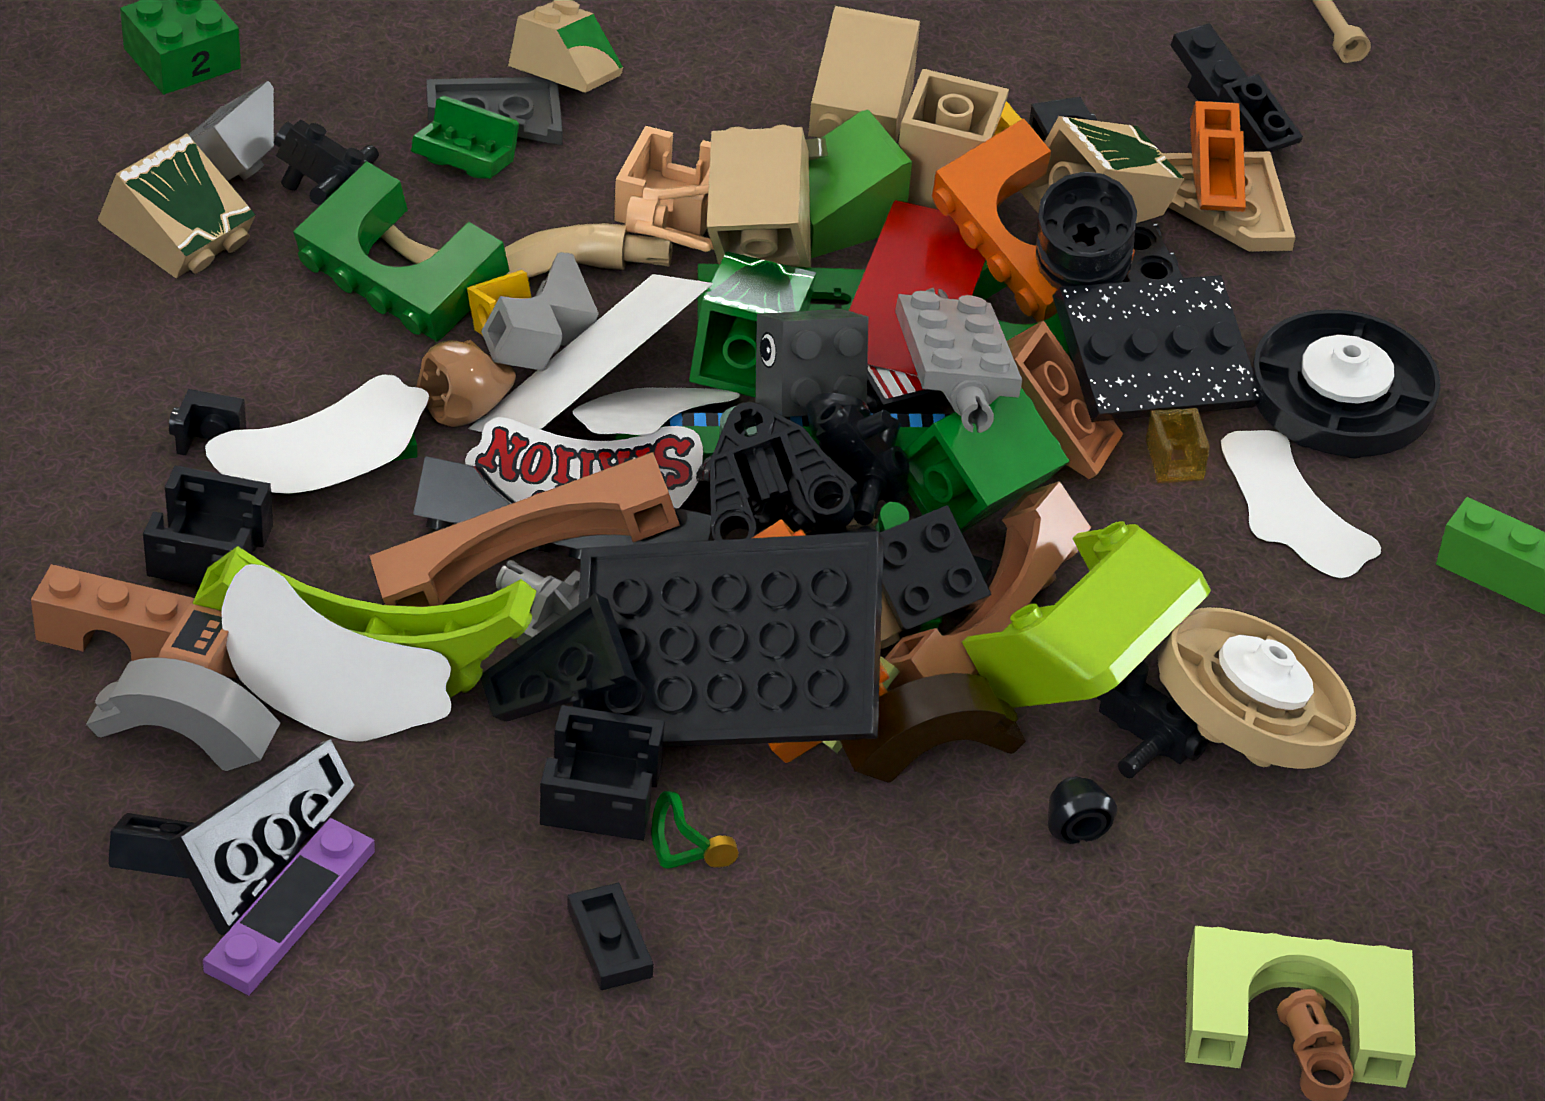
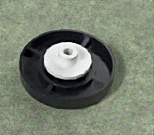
(1345, 383)

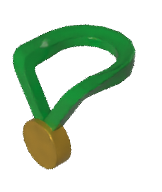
(717, 851)

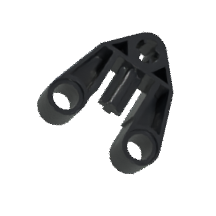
(775, 436)

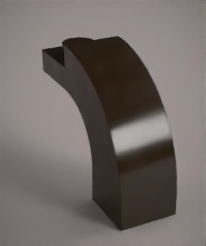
(932, 714)

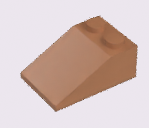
(1058, 398)

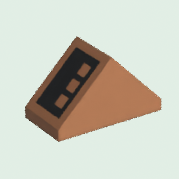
(200, 640)

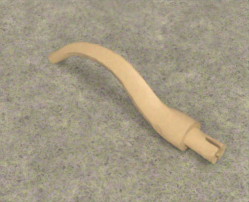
(591, 245)

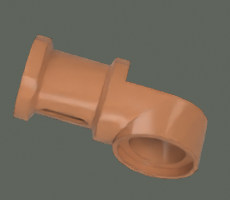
(1312, 1027)

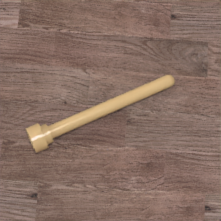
(1349, 41)

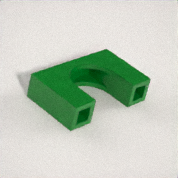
(423, 296)

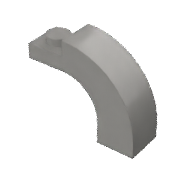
(189, 700)

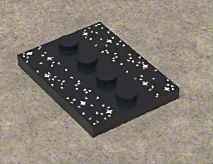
(1156, 347)

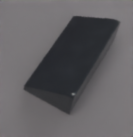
(144, 845)

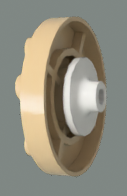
(1256, 689)

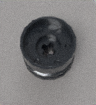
(1085, 231)

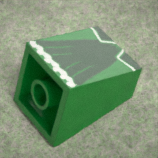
(728, 318)

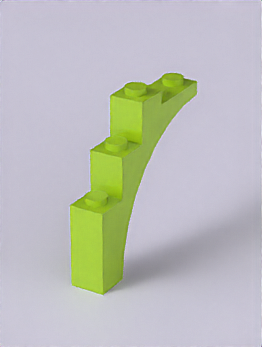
(458, 631)

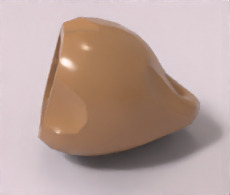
(462, 382)

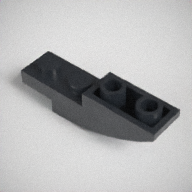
(1221, 79)

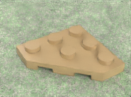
(1264, 222)

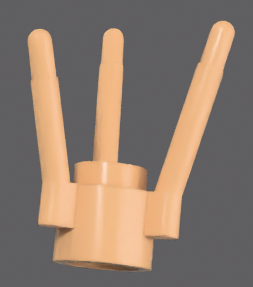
(650, 218)

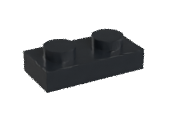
(610, 936)

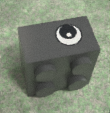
(809, 356)

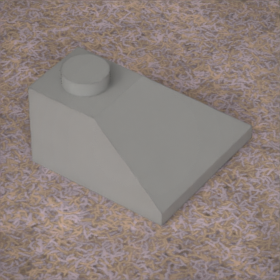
(239, 133)

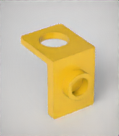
(486, 294)

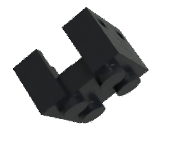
(205, 522)
(604, 772)

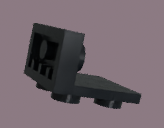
(930, 570)

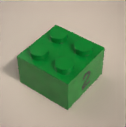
(180, 41)

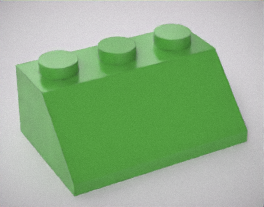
(1496, 553)

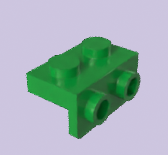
(467, 138)

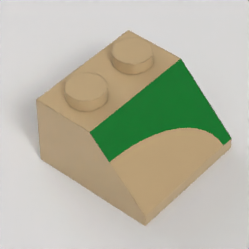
(564, 46)

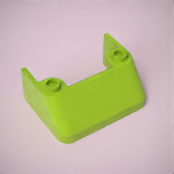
(1098, 628)

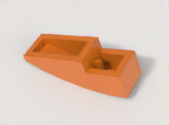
(1218, 156)

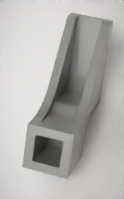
(533, 328)

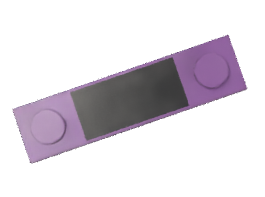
(288, 906)

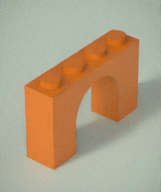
(974, 189)

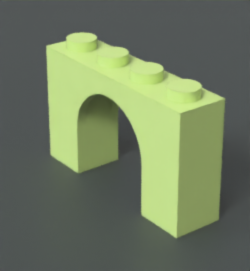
(1363, 981)

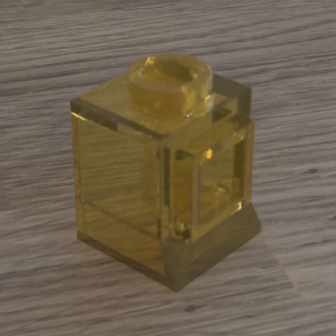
(1177, 431)

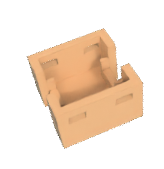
(652, 167)

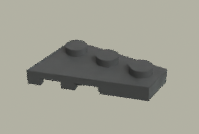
(525, 99)

